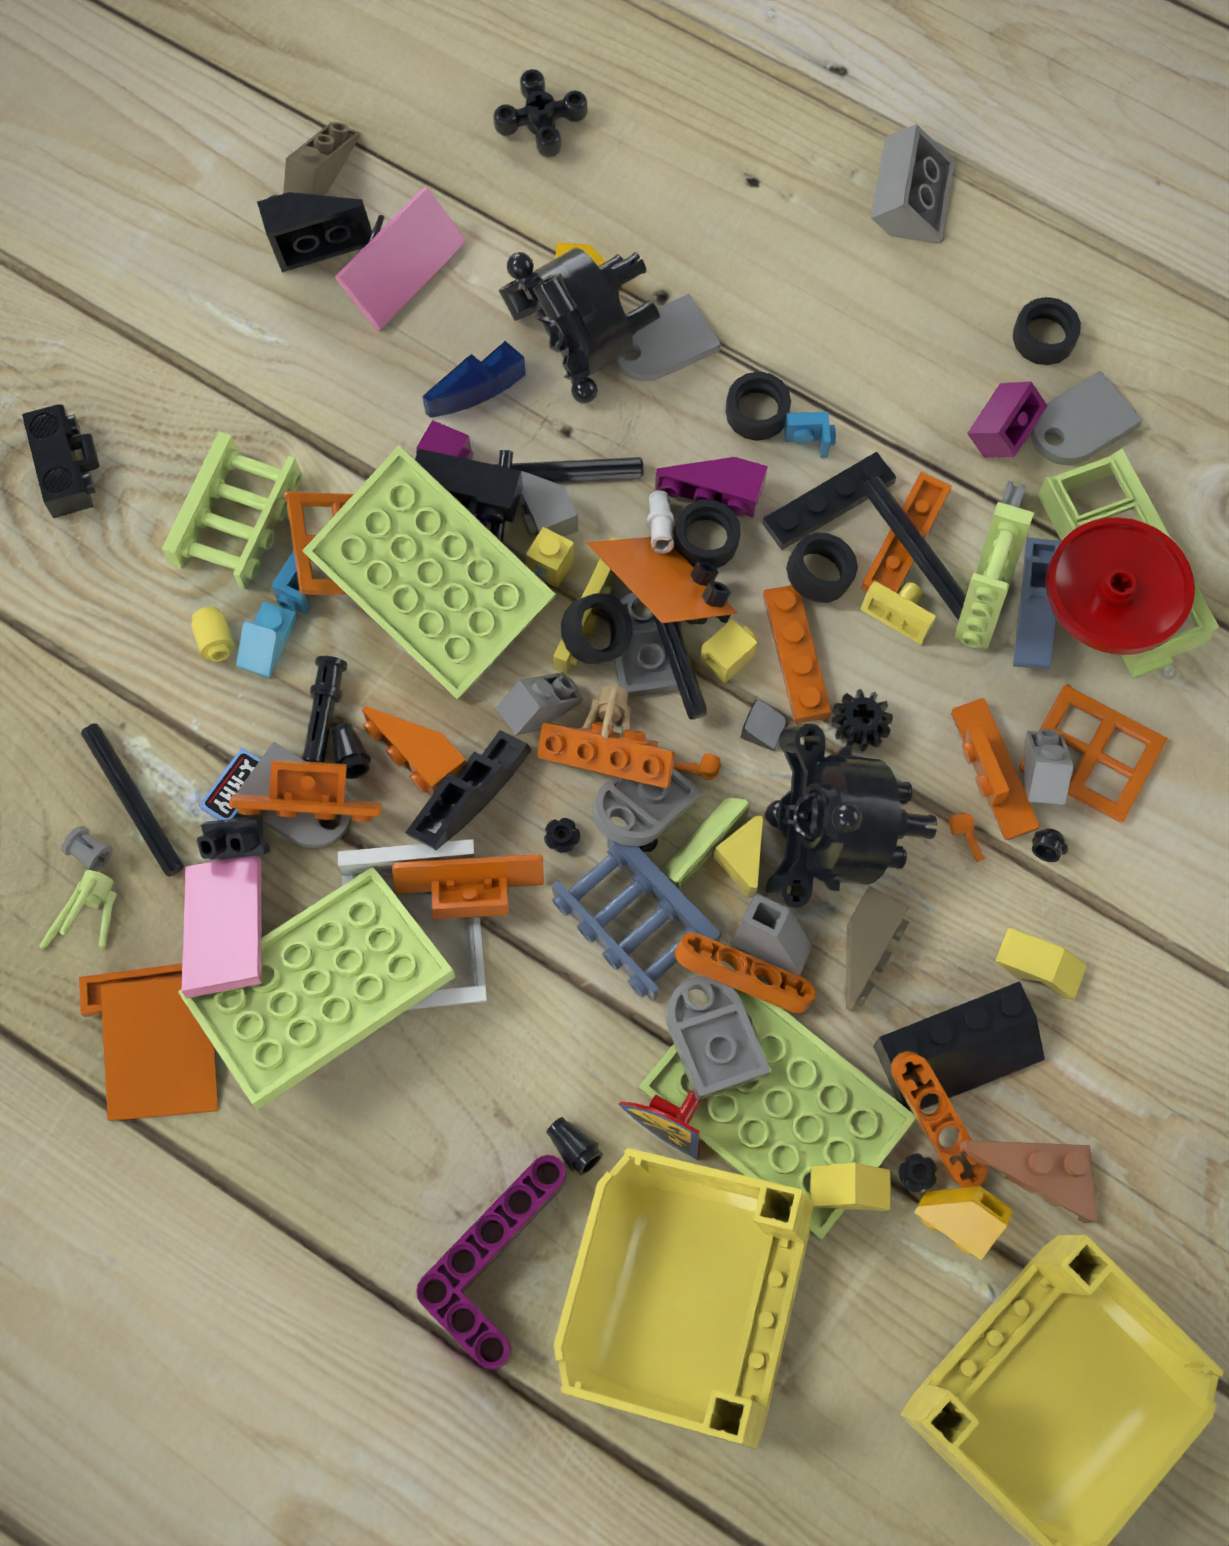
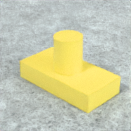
(899, 610)

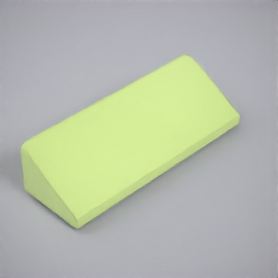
(705, 840)

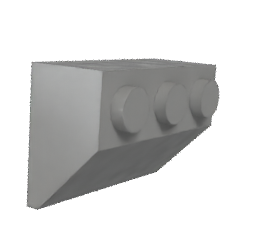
(913, 186)

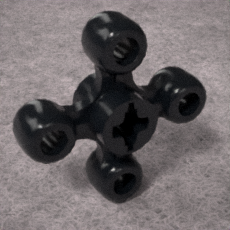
(540, 113)

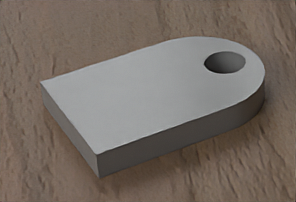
(670, 342)
(1085, 421)
(644, 664)
(643, 807)
(304, 828)
(714, 1039)

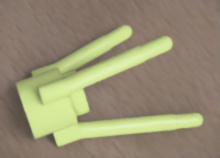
(91, 891)

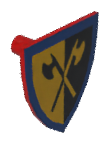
(669, 1121)

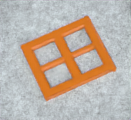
(300, 539)
(1093, 752)

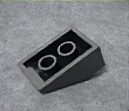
(313, 227)

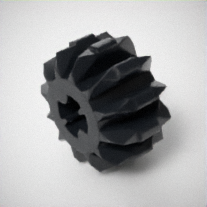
(871, 713)

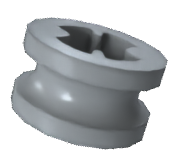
(1013, 495)

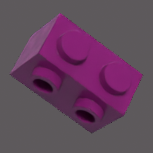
(1007, 419)

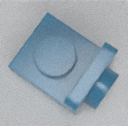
(810, 427)
(287, 588)

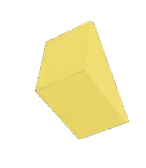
(741, 855)
(850, 1187)

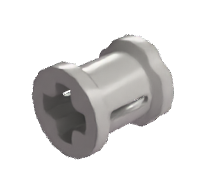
(86, 849)

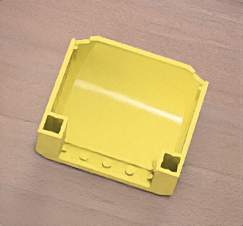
(683, 1295)
(1067, 1398)

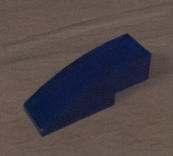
(475, 381)

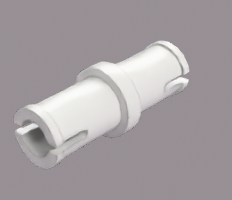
(660, 522)

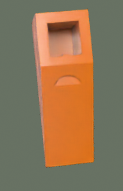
(420, 749)

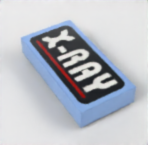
(217, 799)

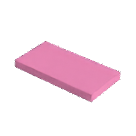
(401, 258)
(222, 926)

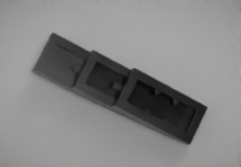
(468, 793)

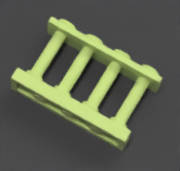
(209, 486)
(993, 575)

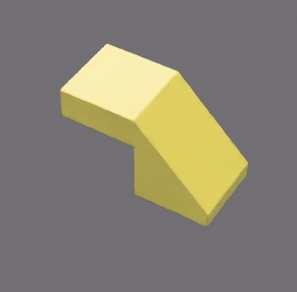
(1041, 961)

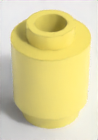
(212, 634)

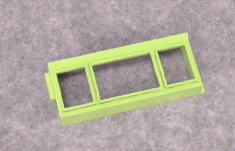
(1066, 519)

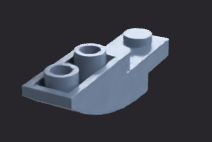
(1035, 616)

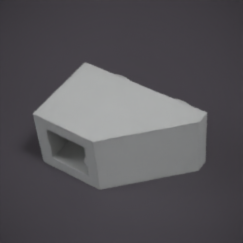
(546, 506)
(538, 702)
(1046, 767)
(773, 935)

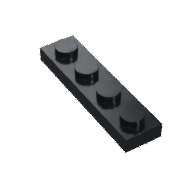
(826, 501)

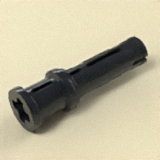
(325, 695)

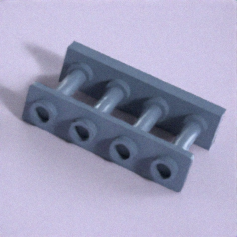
(646, 879)

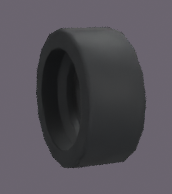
(1054, 310)
(761, 383)
(717, 513)
(837, 552)
(620, 628)

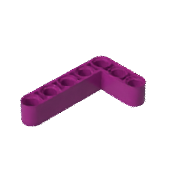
(485, 1254)

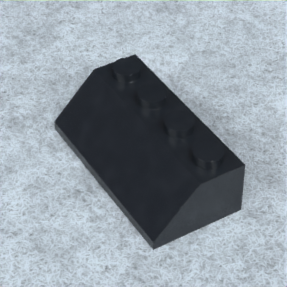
(968, 1043)

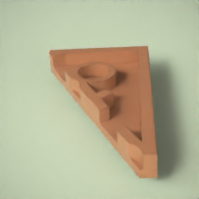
(1053, 1171)

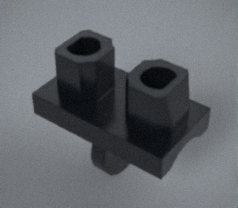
(715, 594)
(232, 838)

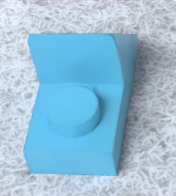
(265, 639)

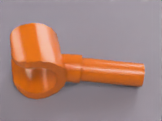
(707, 769)
(964, 824)

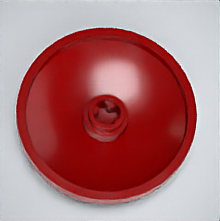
(1120, 586)

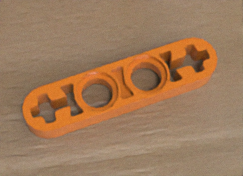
(784, 987)
(941, 1118)

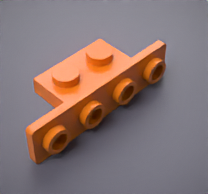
(618, 755)
(994, 769)
(306, 788)
(468, 885)

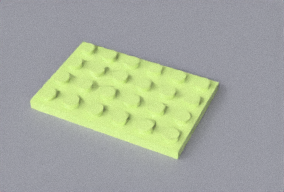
(429, 572)
(323, 987)
(797, 1117)

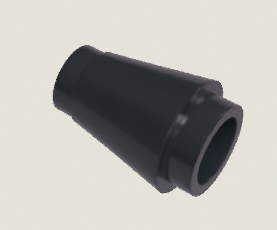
(350, 751)
(574, 1146)

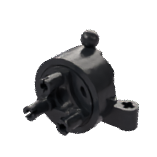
(579, 310)
(837, 818)

